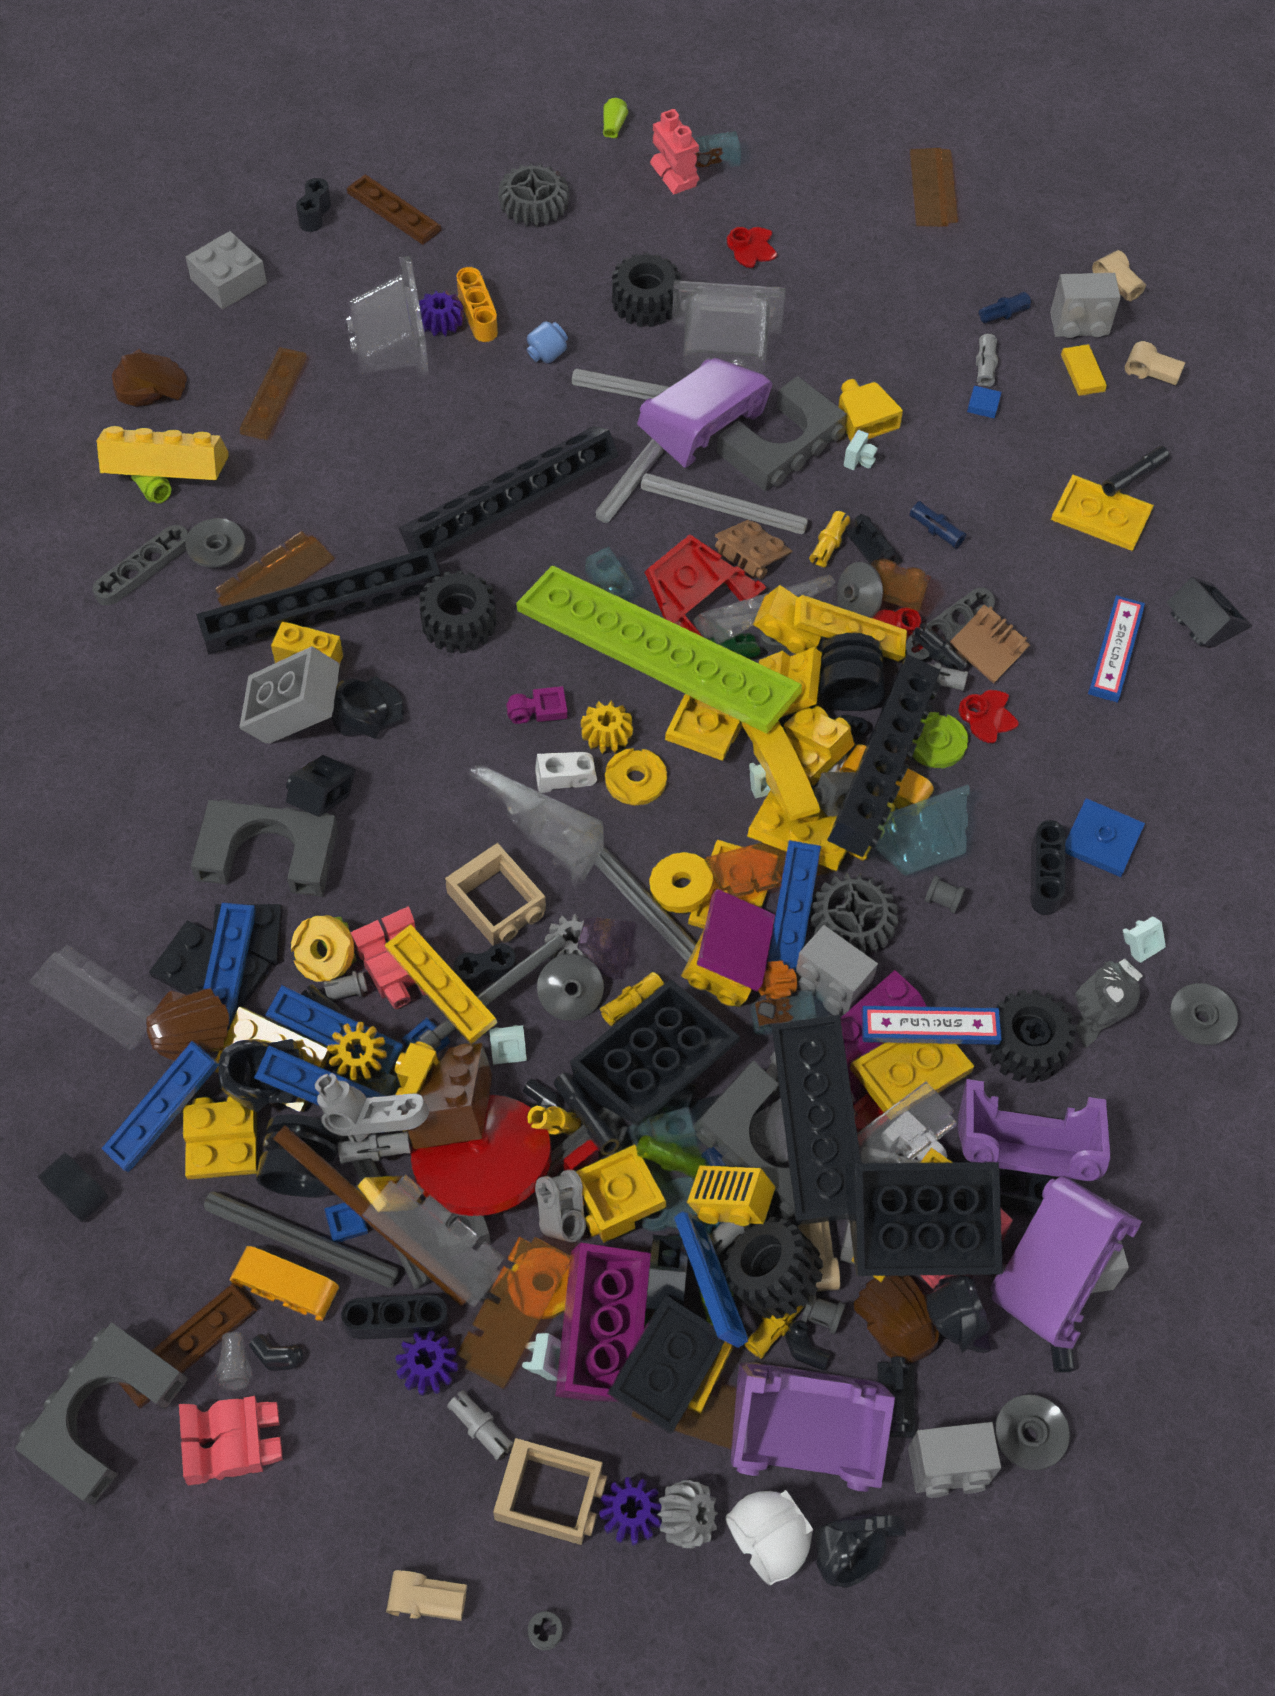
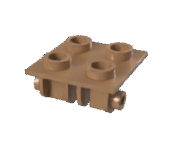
(750, 547)
(989, 643)

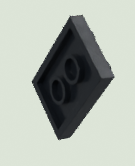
(187, 961)
(667, 1365)

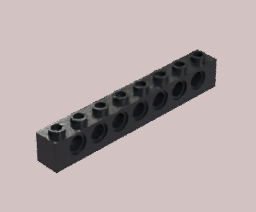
(509, 491)
(317, 600)
(885, 756)

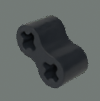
(313, 204)
(484, 966)
(73, 1187)

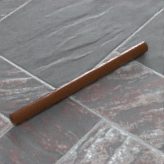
(345, 1192)

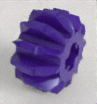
(441, 312)
(415, 1371)
(618, 1503)

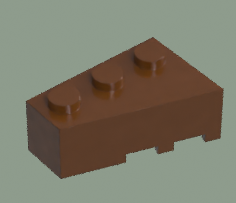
(455, 1098)

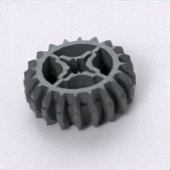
(549, 196)
(877, 907)

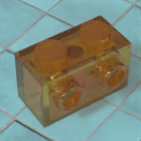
(902, 585)

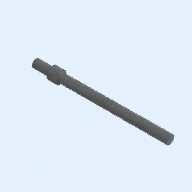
(496, 989)

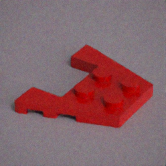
(690, 575)

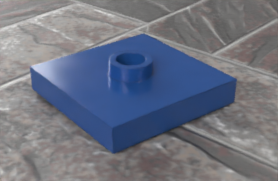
(1103, 837)

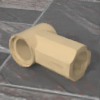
(1128, 282)
(1146, 362)
(820, 1236)
(422, 1596)

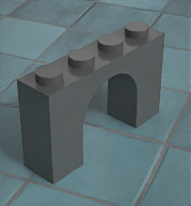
(771, 462)
(231, 824)
(727, 1130)
(53, 1437)

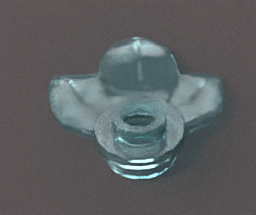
(676, 1196)

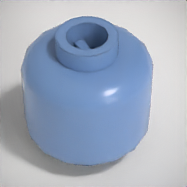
(546, 342)

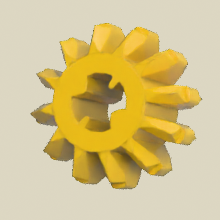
(606, 726)
(368, 1045)

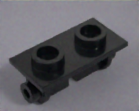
(871, 541)
(899, 1380)

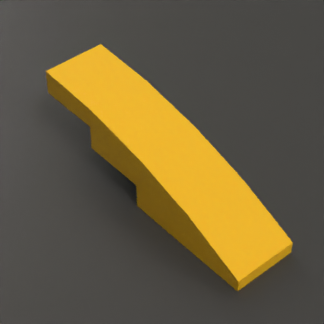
(783, 771)

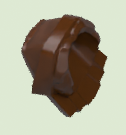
(146, 378)
(185, 1019)
(898, 1317)

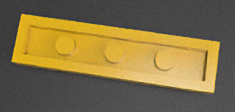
(832, 620)
(441, 984)

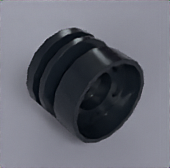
(851, 672)
(281, 1171)

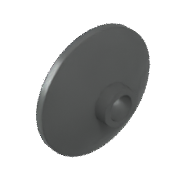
(215, 533)
(860, 589)
(558, 974)
(1206, 1001)
(1044, 1419)

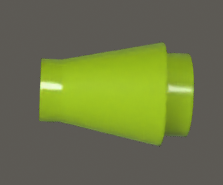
(614, 115)
(154, 488)

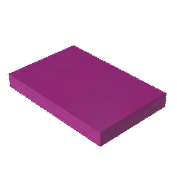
(736, 939)

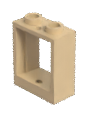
(477, 872)
(520, 1454)

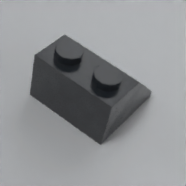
(1206, 613)

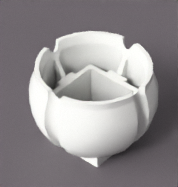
(772, 1532)

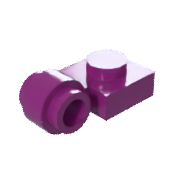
(546, 704)

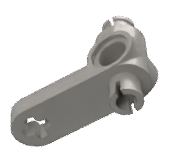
(353, 1115)

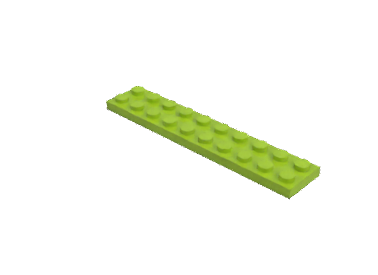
(660, 649)

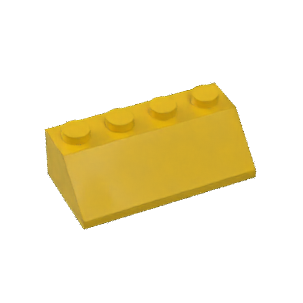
(161, 453)

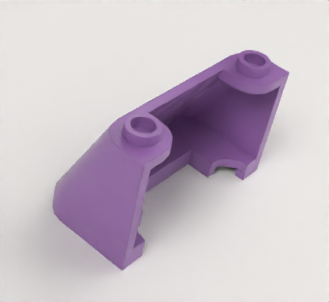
(702, 405)
(1032, 1143)
(1061, 1260)
(811, 1423)

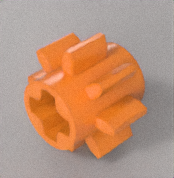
(778, 981)

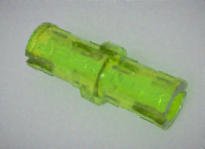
(669, 1156)

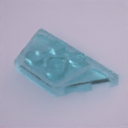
(926, 832)

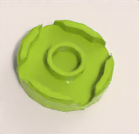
(940, 750)

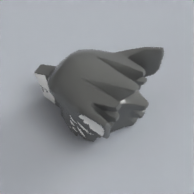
(1107, 998)

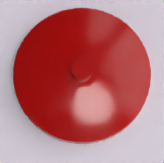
(490, 1171)

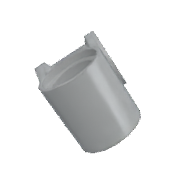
(560, 1207)

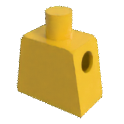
(868, 409)

